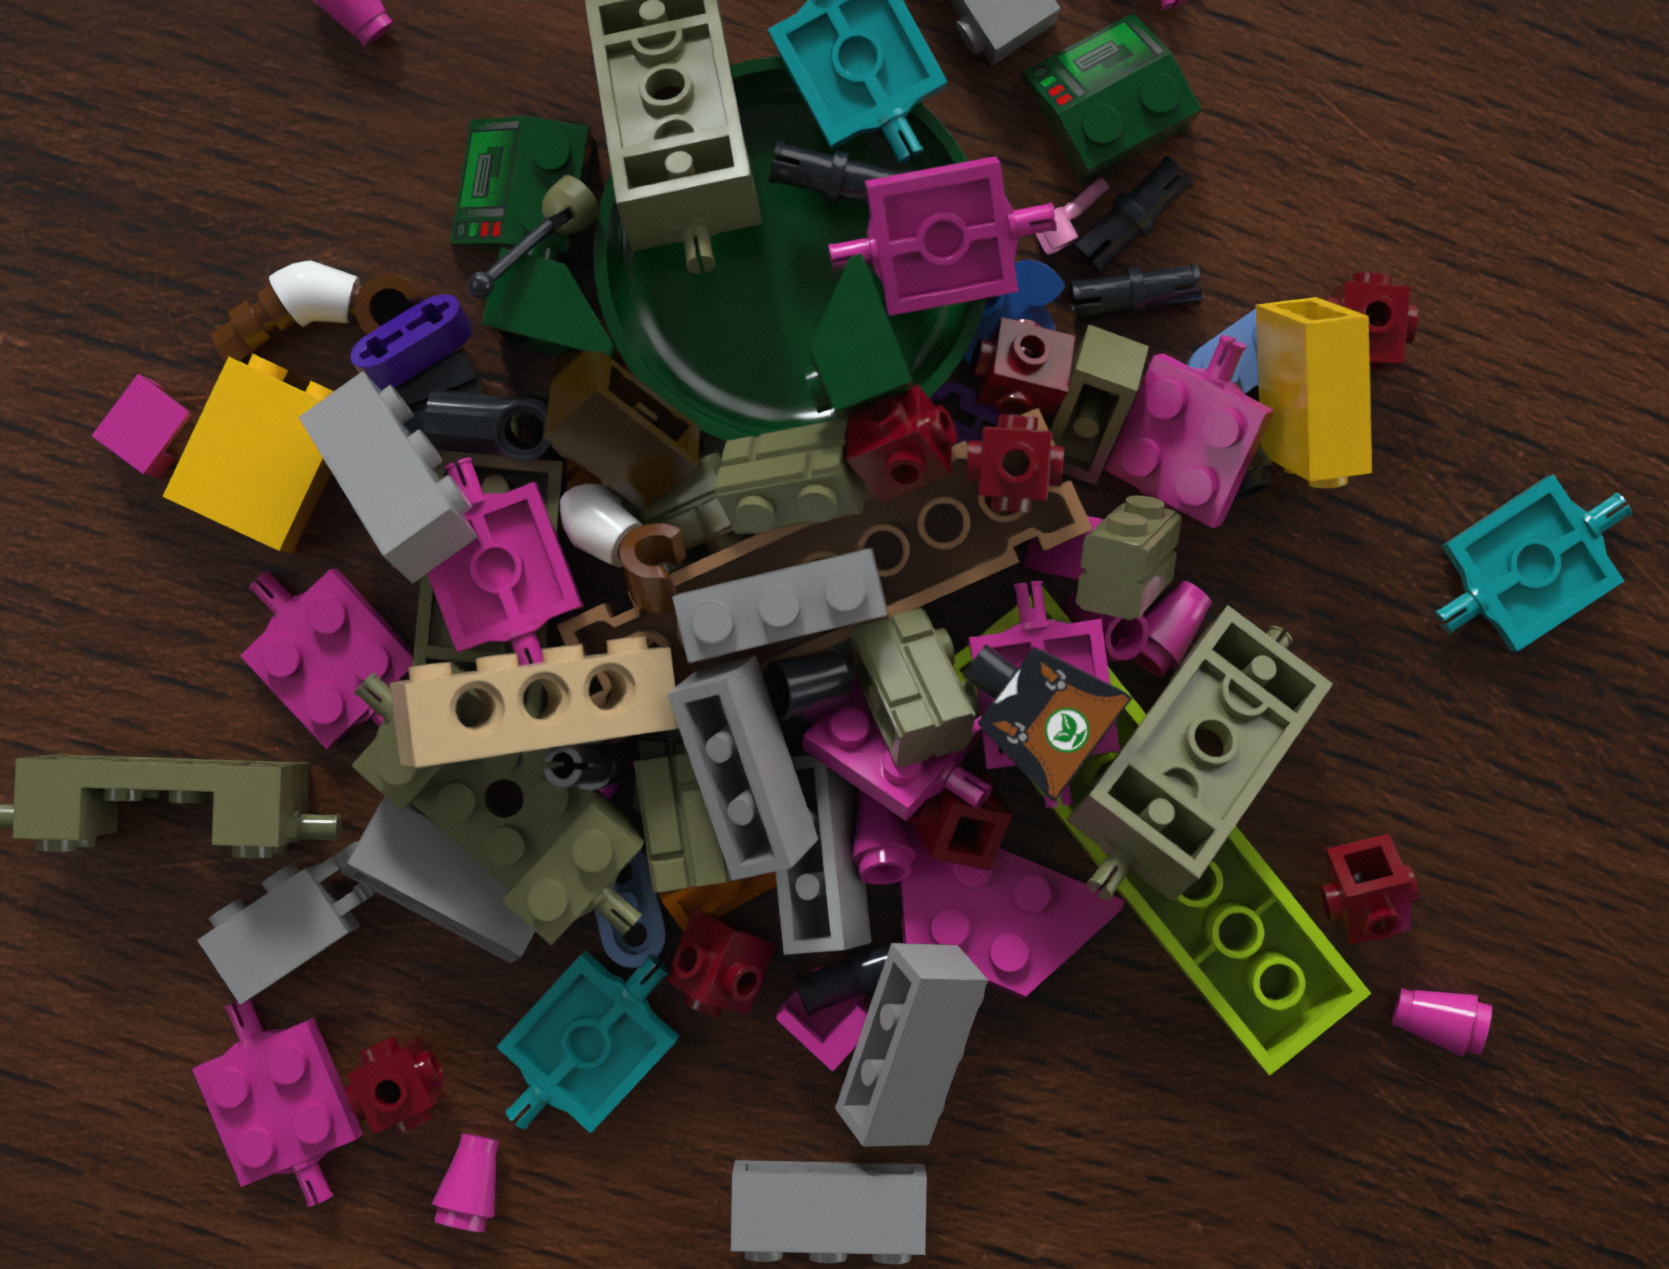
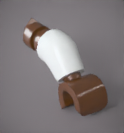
(304, 295)
(609, 532)

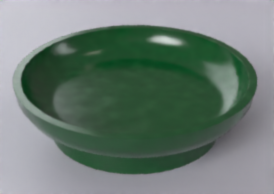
(737, 337)

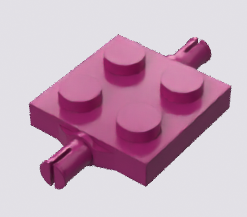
(943, 235)
(1191, 435)
(506, 577)
(1074, 643)
(323, 650)
(856, 750)
(277, 1102)

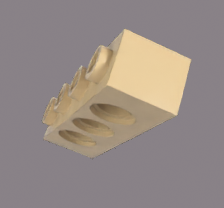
(433, 735)

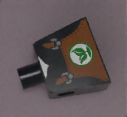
(1044, 713)

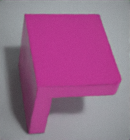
(143, 426)
(827, 1033)

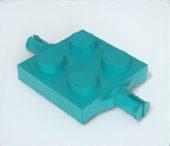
(859, 68)
(1533, 563)
(587, 1041)

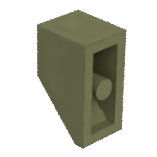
(1098, 400)

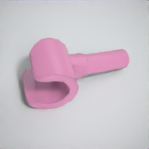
(1065, 234)

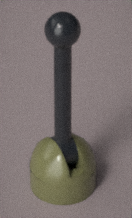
(565, 209)

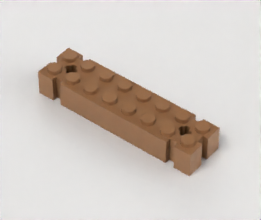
(922, 549)

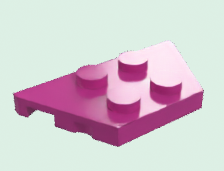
(1007, 920)

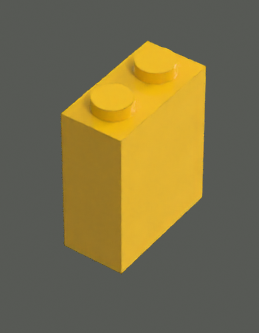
(1319, 385)
(253, 457)

